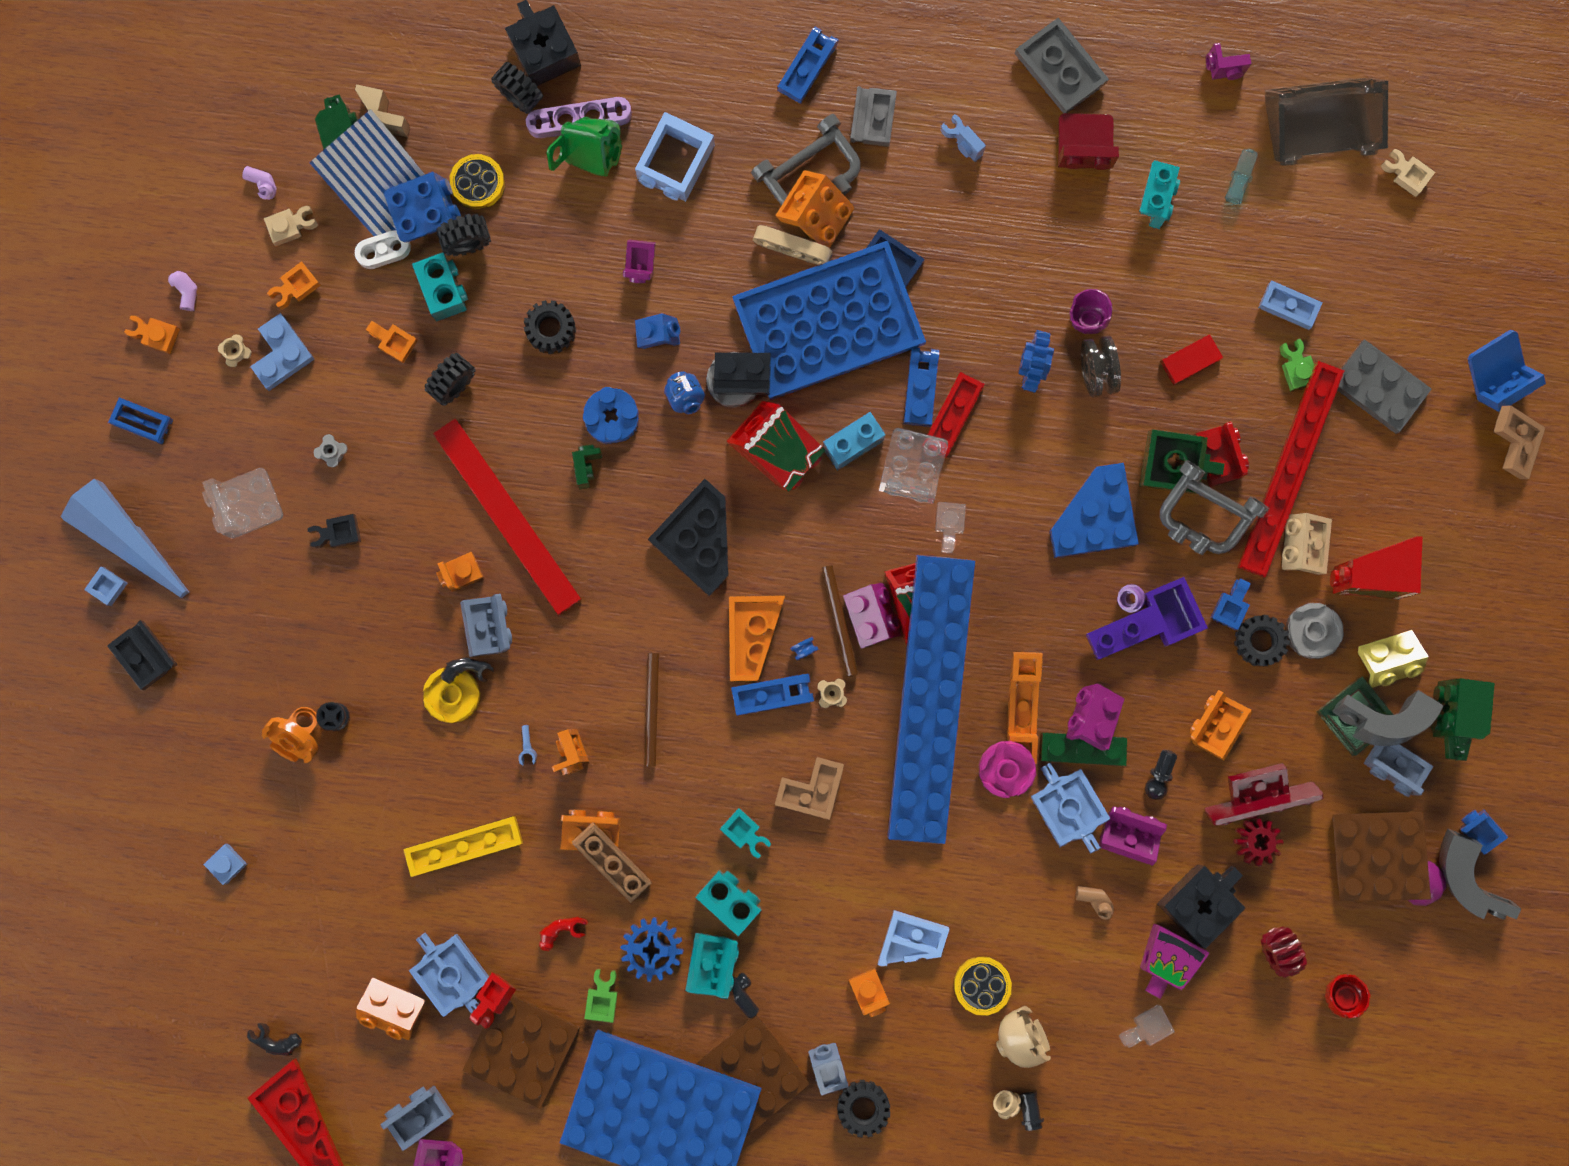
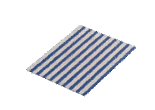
(363, 166)

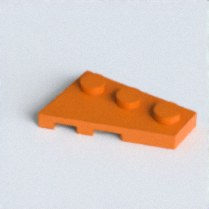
(750, 634)

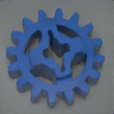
(1036, 361)
(638, 948)

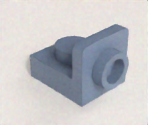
(828, 1068)

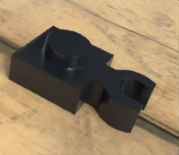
(339, 531)

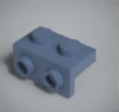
(486, 625)
(1399, 767)
(418, 1117)

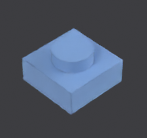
(106, 586)
(225, 864)

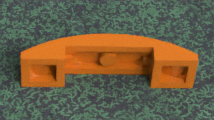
(1023, 700)

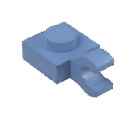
(968, 142)

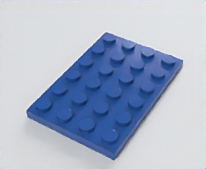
(830, 319)
(656, 1108)

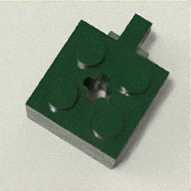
(334, 120)
(1162, 446)
(1464, 714)

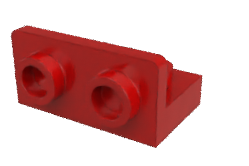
(1225, 448)

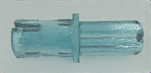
(1241, 176)

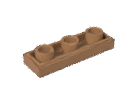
(601, 851)

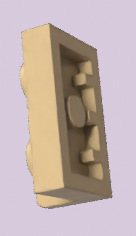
(1306, 543)

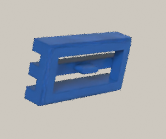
(161, 429)

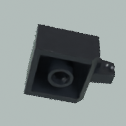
(541, 30)
(1219, 907)

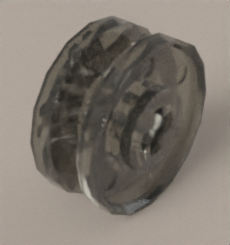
(1100, 366)

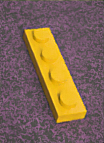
(463, 846)

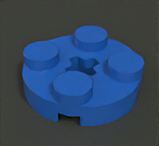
(627, 414)

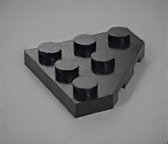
(697, 537)

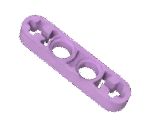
(577, 111)

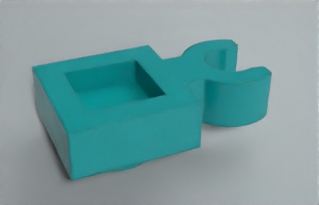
(742, 830)

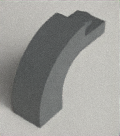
(1388, 730)
(1457, 862)

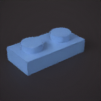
(1290, 305)

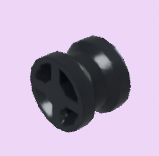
(327, 716)

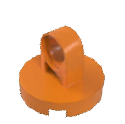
(291, 739)

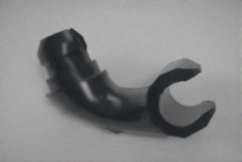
(460, 665)
(281, 1047)

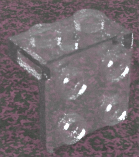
(913, 465)
(242, 503)

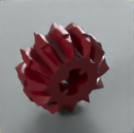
(1267, 844)
(1283, 952)

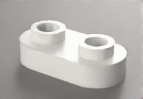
(382, 246)

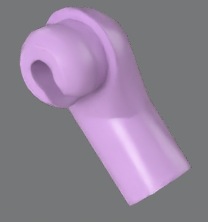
(264, 181)
(186, 288)

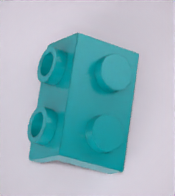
(1158, 193)
(712, 965)

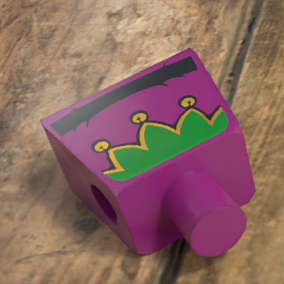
(1170, 960)

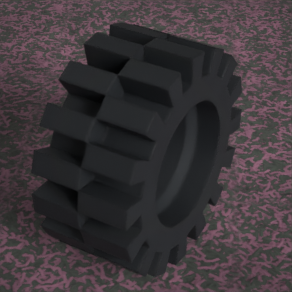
(517, 87)
(463, 235)
(544, 311)
(449, 379)
(1278, 636)
(869, 1125)

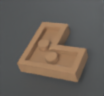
(1524, 437)
(815, 797)

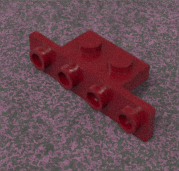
(1261, 793)

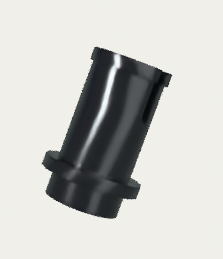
(1030, 1111)

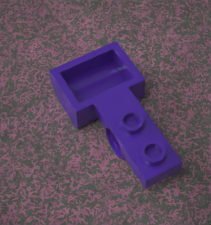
(1169, 613)

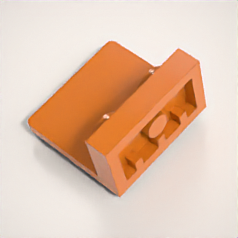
(816, 208)

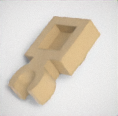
(1411, 174)
(285, 226)

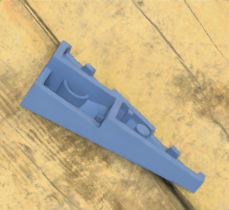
(103, 519)

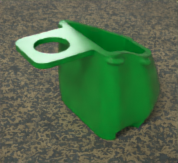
(588, 144)

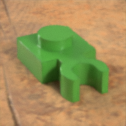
(1297, 368)
(602, 1001)

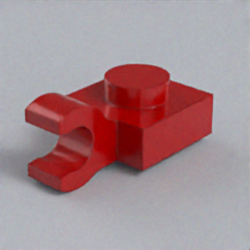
(494, 998)

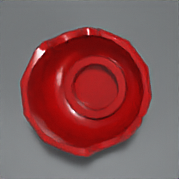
(1347, 996)

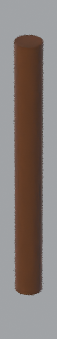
(839, 620)
(651, 709)

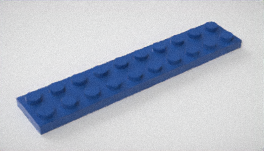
(931, 699)

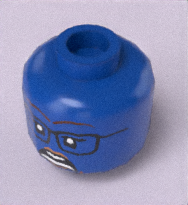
(684, 393)

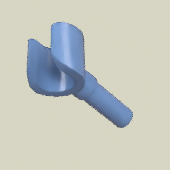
(527, 746)

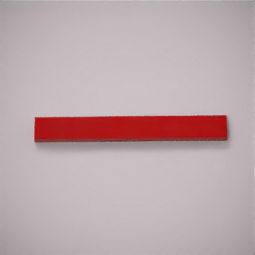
(1291, 468)
(507, 516)

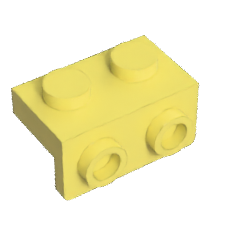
(1393, 658)

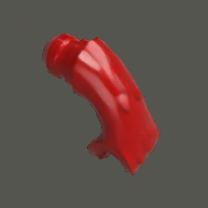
(552, 931)

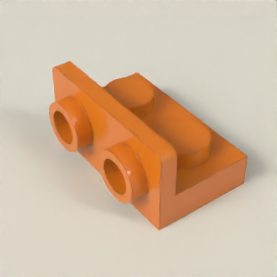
(571, 747)
(577, 822)

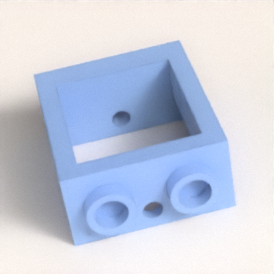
(686, 133)

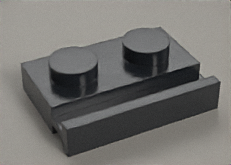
(742, 373)
(142, 655)

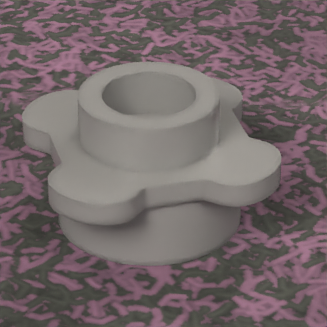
(333, 458)

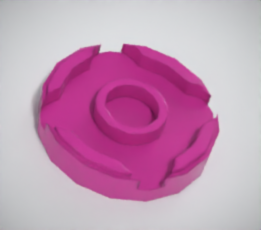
(1007, 769)

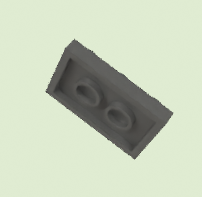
(1061, 66)
(1381, 386)

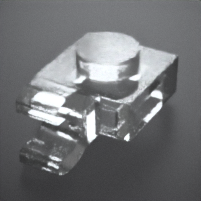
(949, 520)
(1151, 1027)

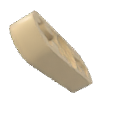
(792, 245)

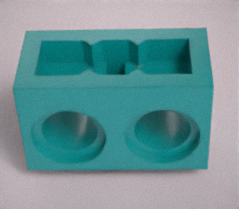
(436, 288)
(724, 907)

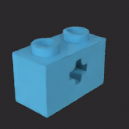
(853, 441)

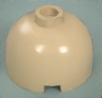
(1022, 1039)

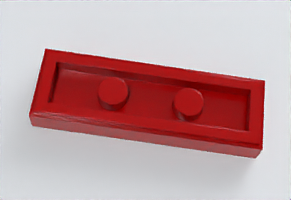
(956, 409)

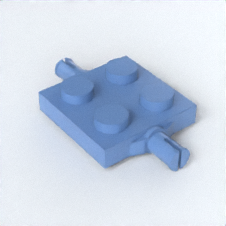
(1070, 808)
(449, 974)

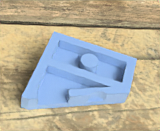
(912, 939)

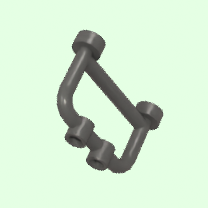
(829, 128)
(1200, 542)

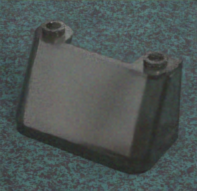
(1328, 118)

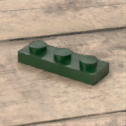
(1058, 748)

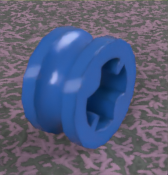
(804, 648)

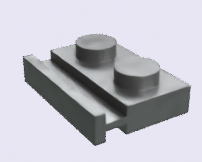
(873, 116)

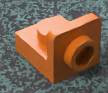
(459, 572)
(869, 993)

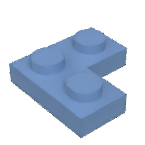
(287, 356)

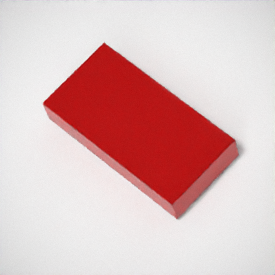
(1191, 359)

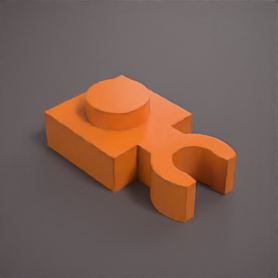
(297, 283)
(155, 335)

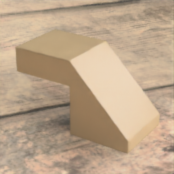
(378, 102)

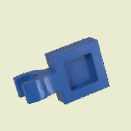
(1231, 608)

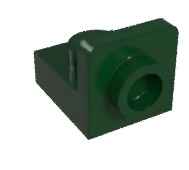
(584, 470)

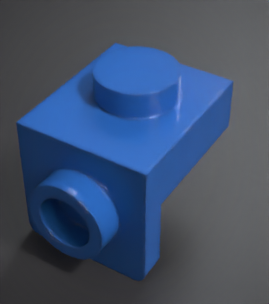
(657, 331)
(1483, 829)

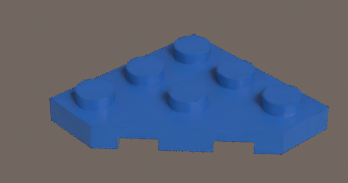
(1097, 516)

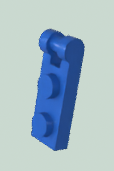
(807, 65)
(921, 388)
(771, 694)

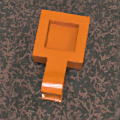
(393, 342)

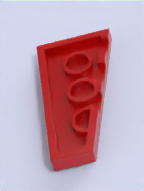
(295, 1118)

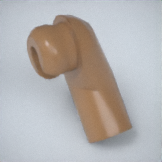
(1098, 899)

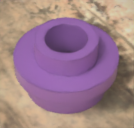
(1124, 598)

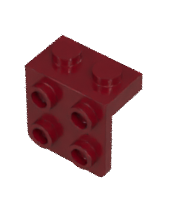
(1086, 141)

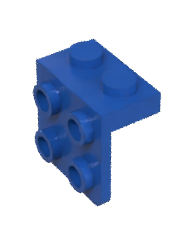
(420, 206)
(1501, 373)

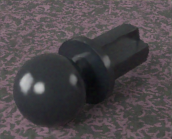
(1156, 787)

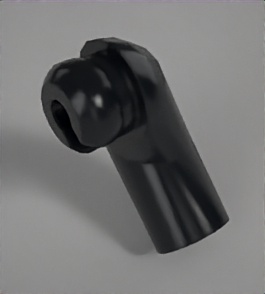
(740, 996)

